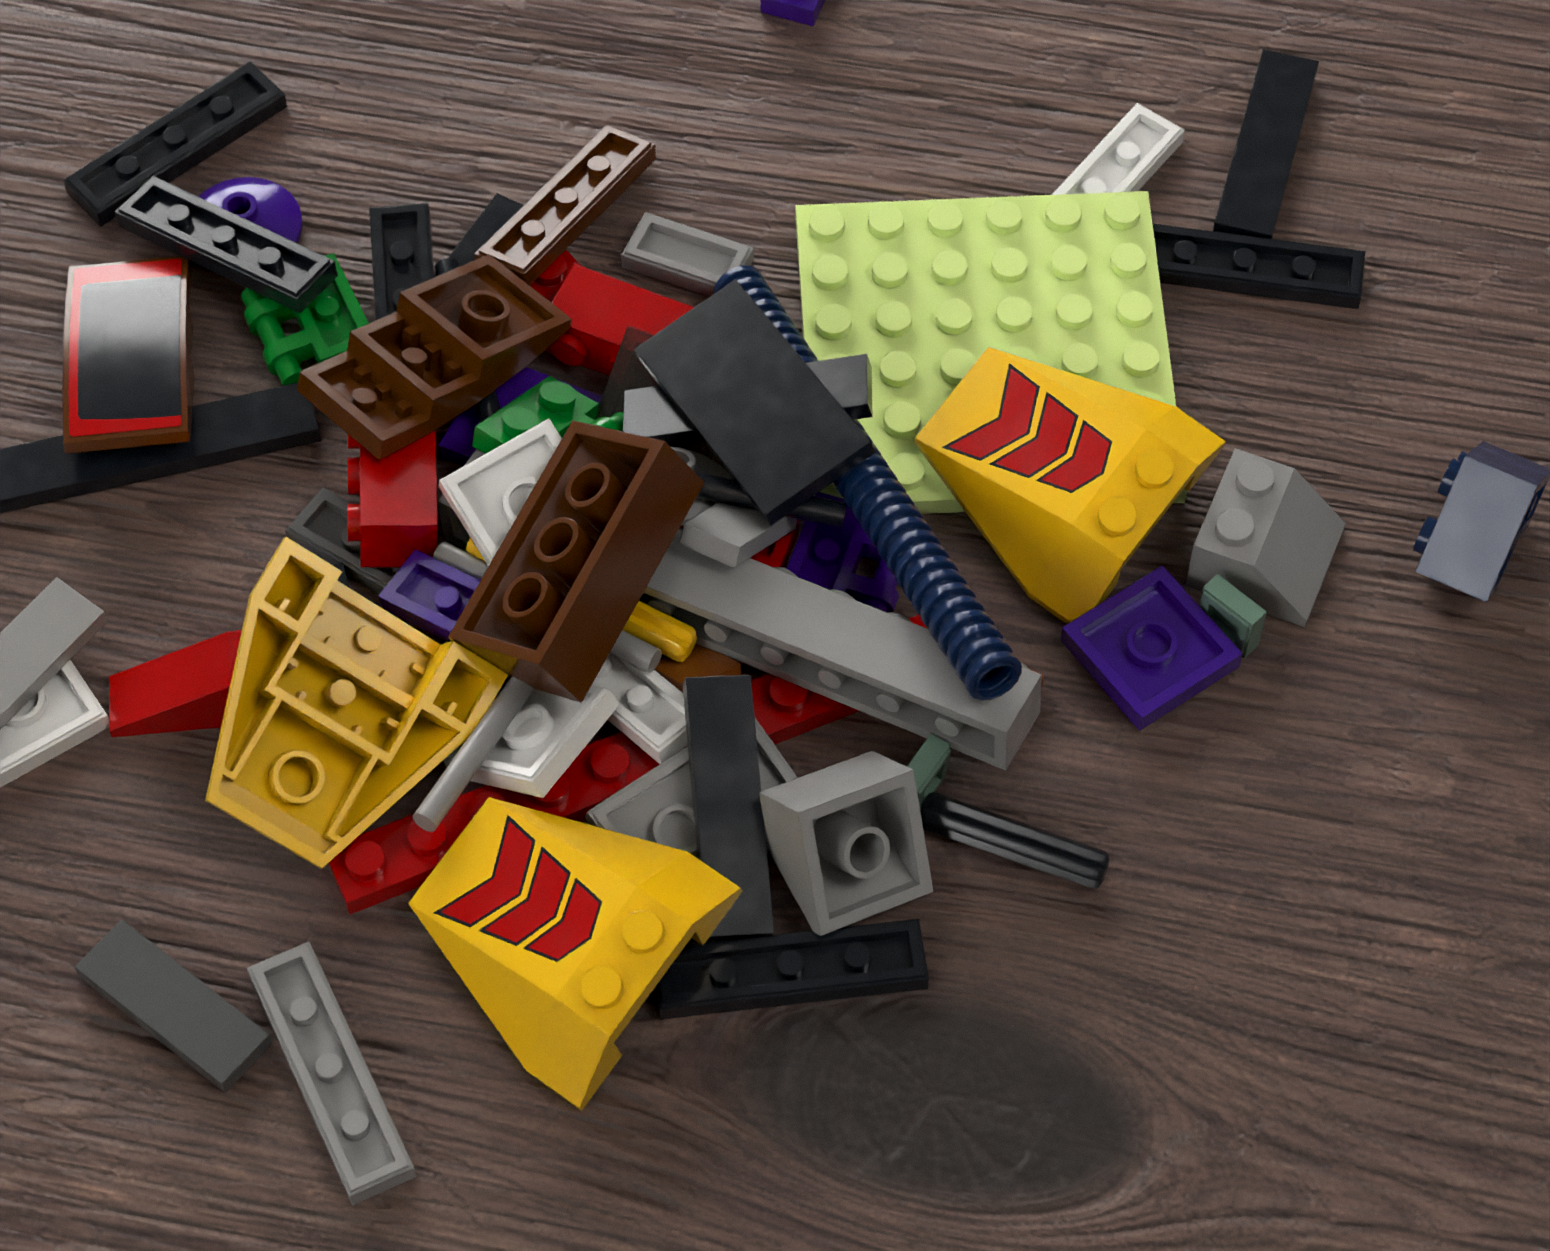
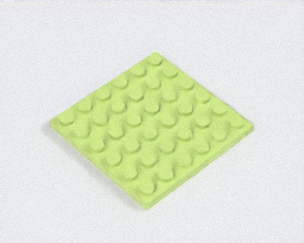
(949, 277)

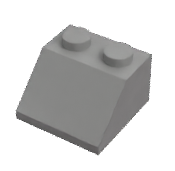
(1267, 537)
(849, 840)

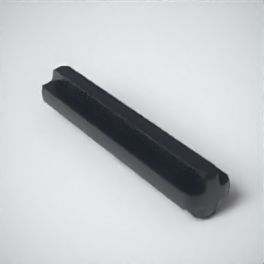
(1014, 840)

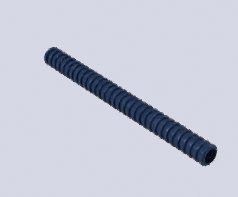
(907, 542)

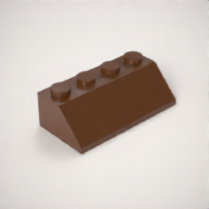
(578, 558)

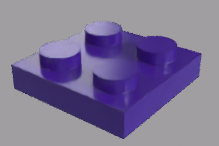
(1151, 647)

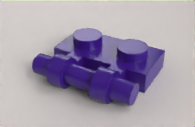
(832, 557)

